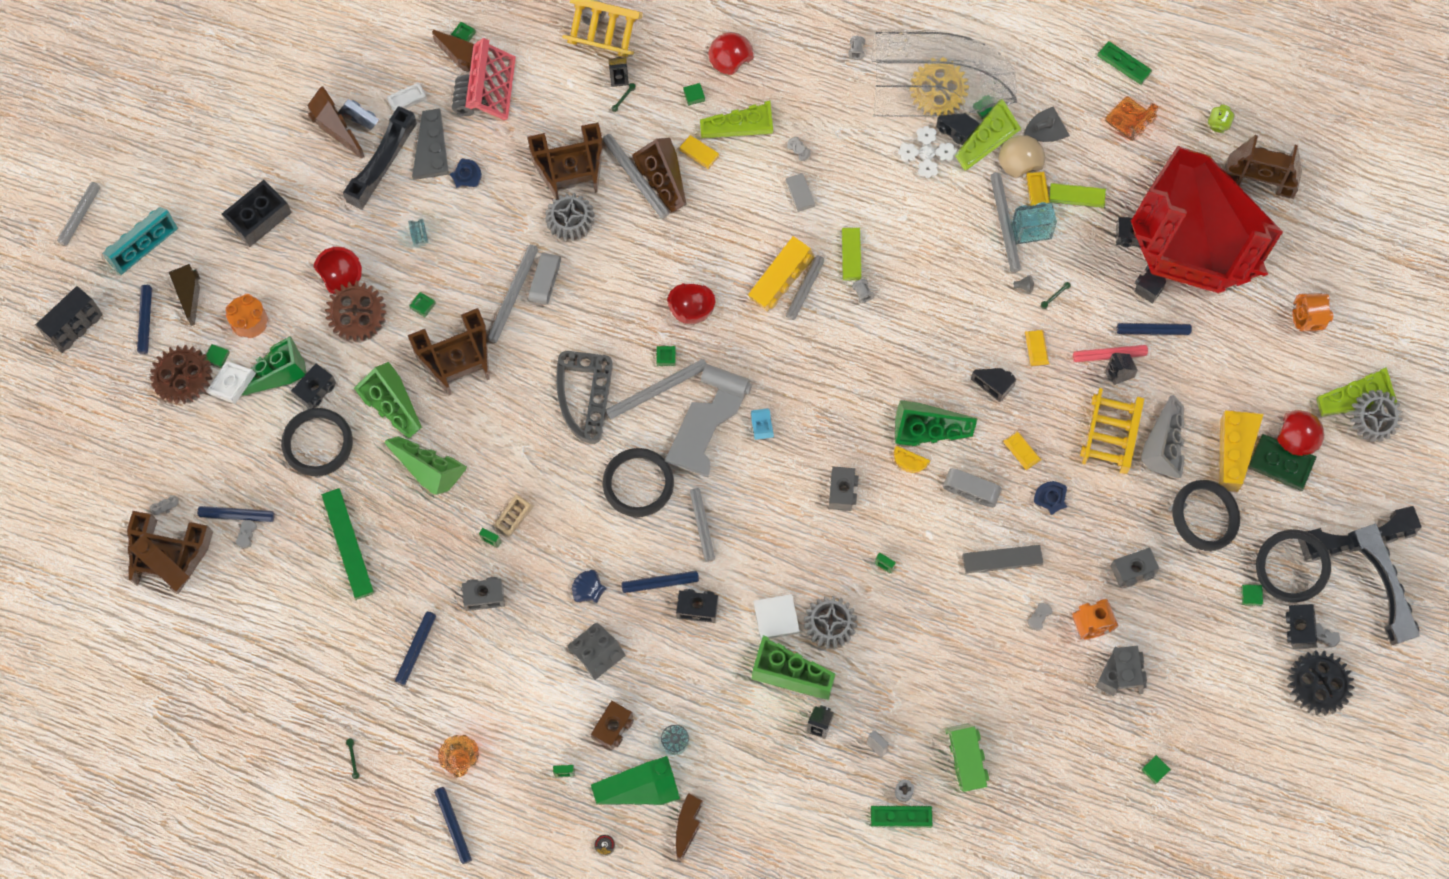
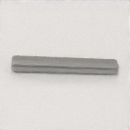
(78, 213)
(805, 287)
(702, 524)

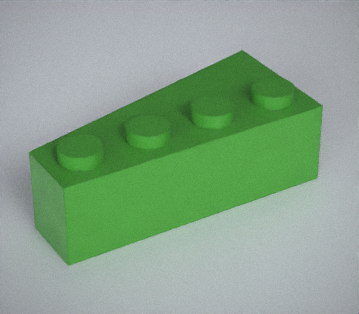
(791, 671)

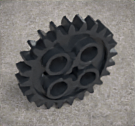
(1334, 673)

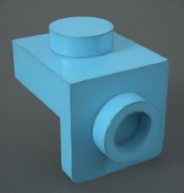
(762, 424)

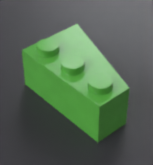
(967, 757)

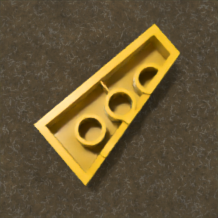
(781, 274)
(1237, 443)

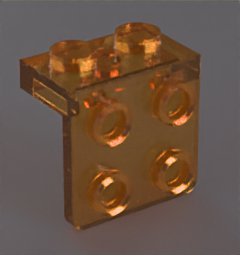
(1131, 117)

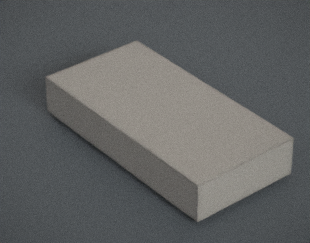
(800, 192)
(877, 743)

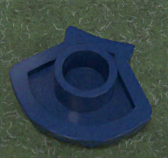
(466, 174)
(1051, 496)
(587, 587)

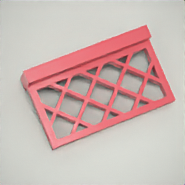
(478, 75)

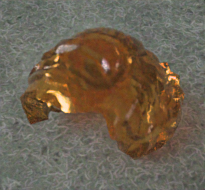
(458, 754)

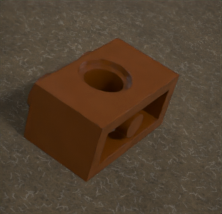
(613, 714)

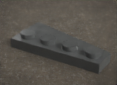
(431, 148)

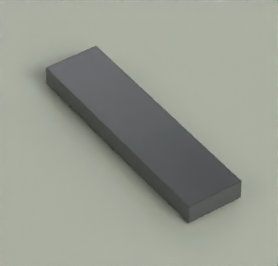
(1002, 559)

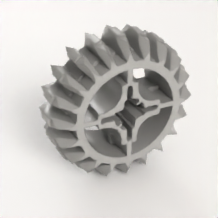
(562, 211)
(1376, 408)
(838, 622)

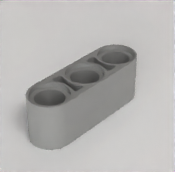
(544, 278)
(972, 487)

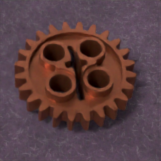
(357, 295)
(168, 365)

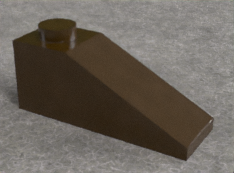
(187, 288)

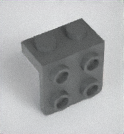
(596, 650)
(1129, 668)

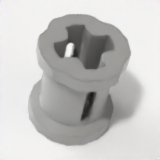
(856, 51)
(863, 291)
(909, 788)

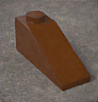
(456, 49)
(159, 563)

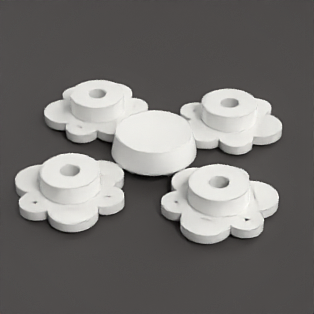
(926, 152)

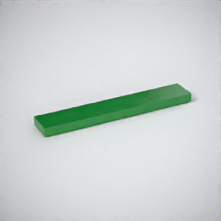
(347, 544)

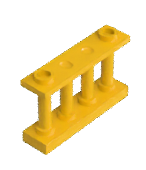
(614, 12)
(1127, 443)

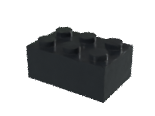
(256, 213)
(69, 319)

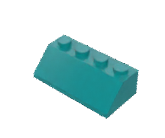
(140, 240)

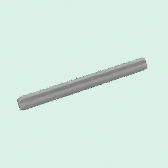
(635, 175)
(1005, 222)
(512, 293)
(656, 389)

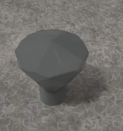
(1026, 284)

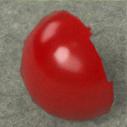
(729, 52)
(338, 267)
(691, 303)
(1301, 433)

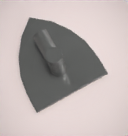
(1046, 126)

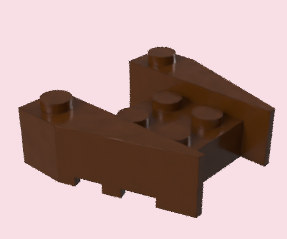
(569, 163)
(1266, 167)
(455, 355)
(183, 553)

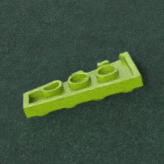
(750, 121)
(990, 134)
(1341, 399)

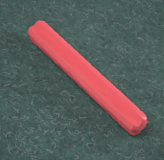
(1105, 353)

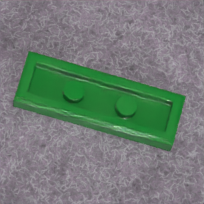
(1124, 63)
(901, 816)

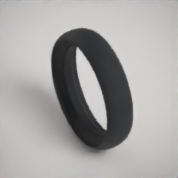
(307, 415)
(645, 510)
(1182, 527)
(1293, 534)

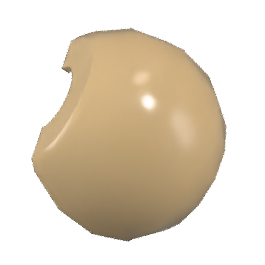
(1021, 155)

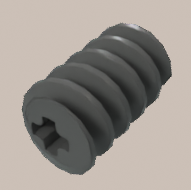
(460, 96)

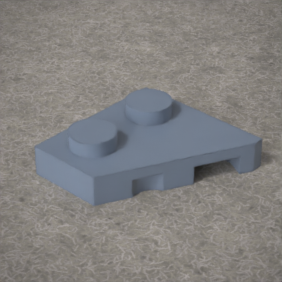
(358, 114)

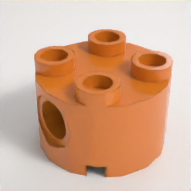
(1312, 312)
(246, 316)
(1094, 619)

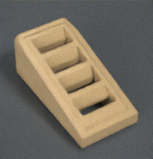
(513, 505)

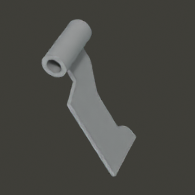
(703, 419)

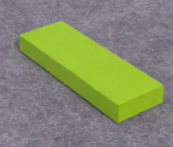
(1077, 195)
(851, 254)

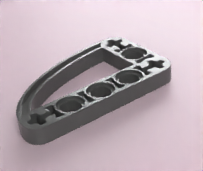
(594, 367)

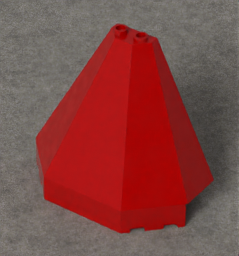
(1202, 225)

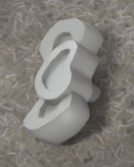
(799, 148)
(164, 505)
(245, 534)
(1039, 616)
(1326, 636)

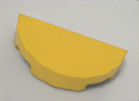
(910, 461)

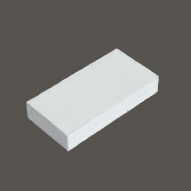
(407, 97)

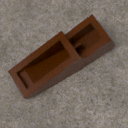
(687, 825)

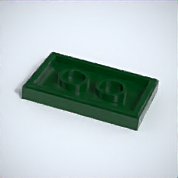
(1279, 464)

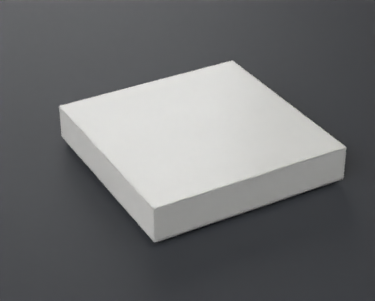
(231, 382)
(776, 616)

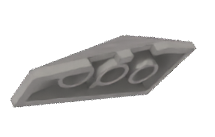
(1164, 443)

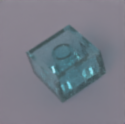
(1034, 223)

